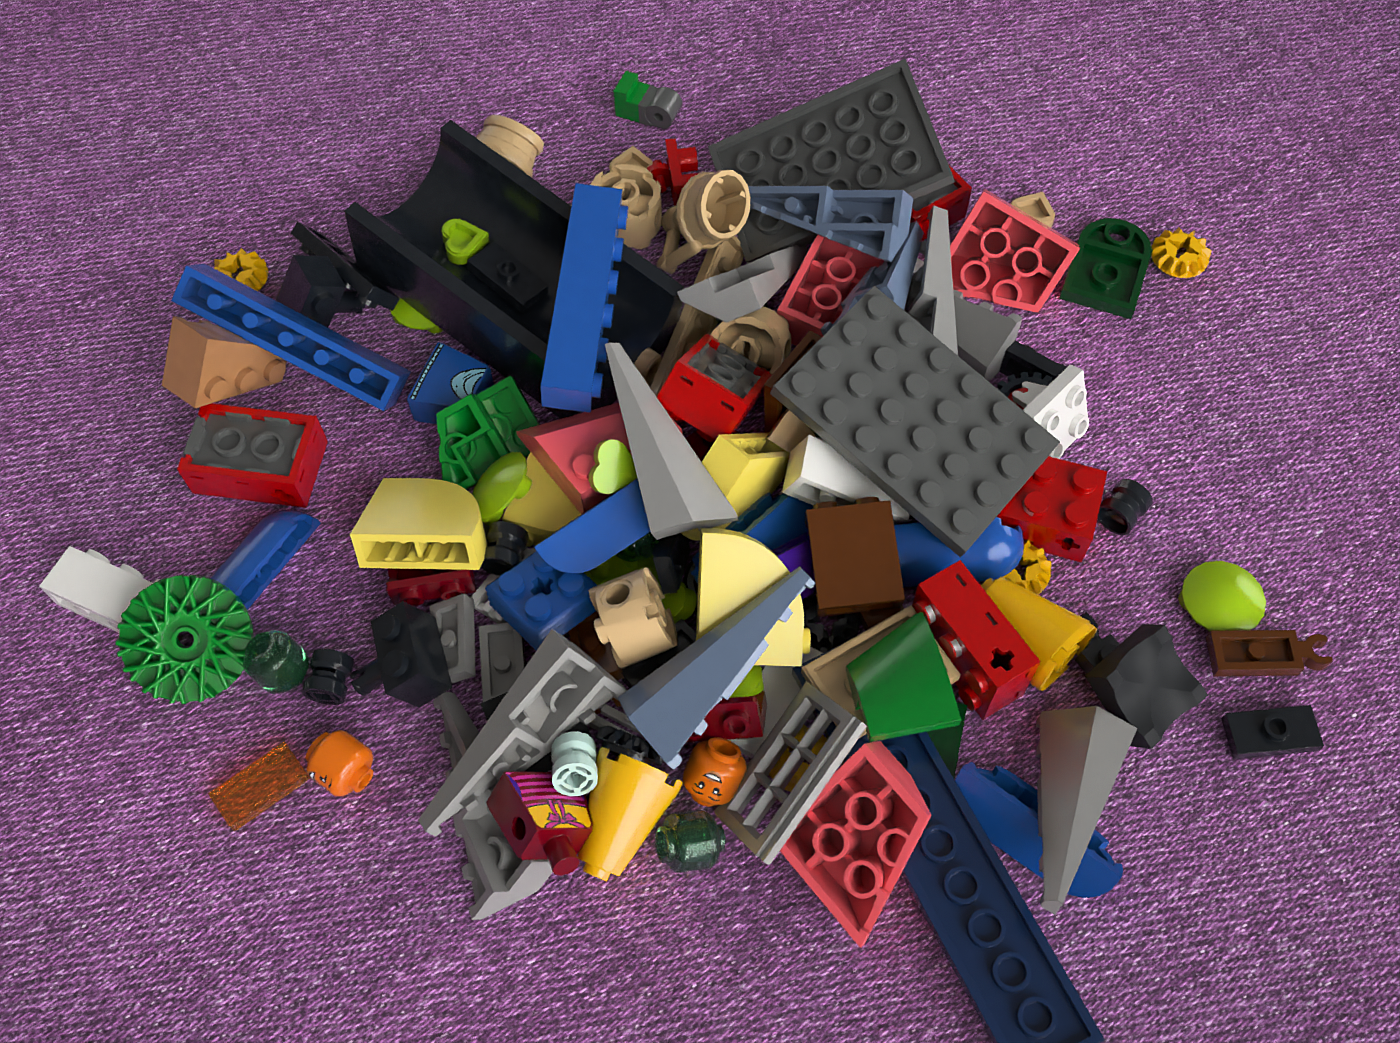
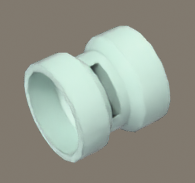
(574, 764)

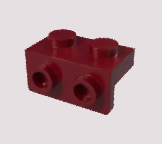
(419, 585)
(735, 719)

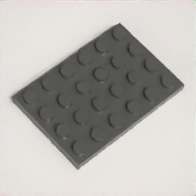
(849, 139)
(915, 419)

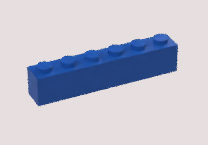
(582, 298)
(290, 335)

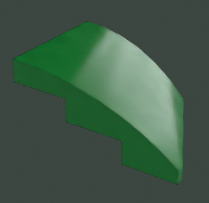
(482, 430)
(903, 684)

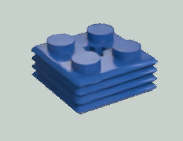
(540, 598)

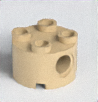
(642, 197)
(758, 336)
(633, 617)

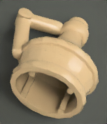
(512, 141)
(706, 214)

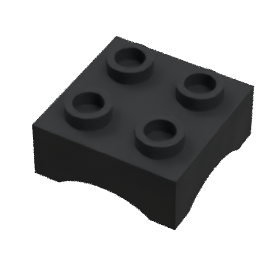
(1146, 684)

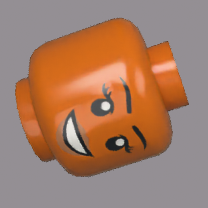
(339, 763)
(714, 772)

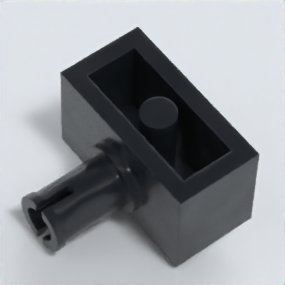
(316, 290)
(408, 657)

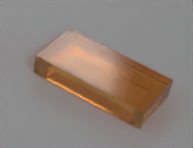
(259, 786)

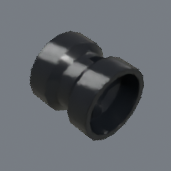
(1126, 503)
(504, 547)
(328, 676)

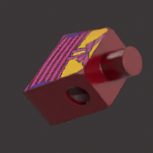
(540, 819)

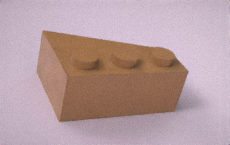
(215, 364)

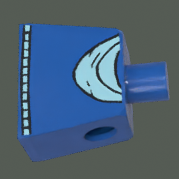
(445, 380)

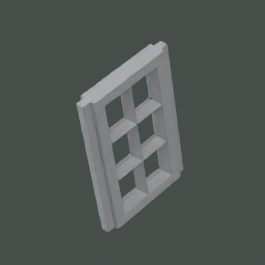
(810, 785)

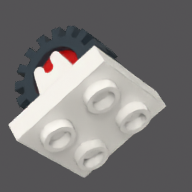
(1053, 404)

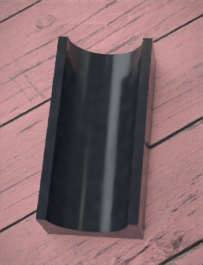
(529, 223)

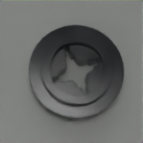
(842, 630)
(628, 744)

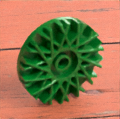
(158, 658)

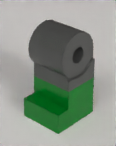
(645, 102)

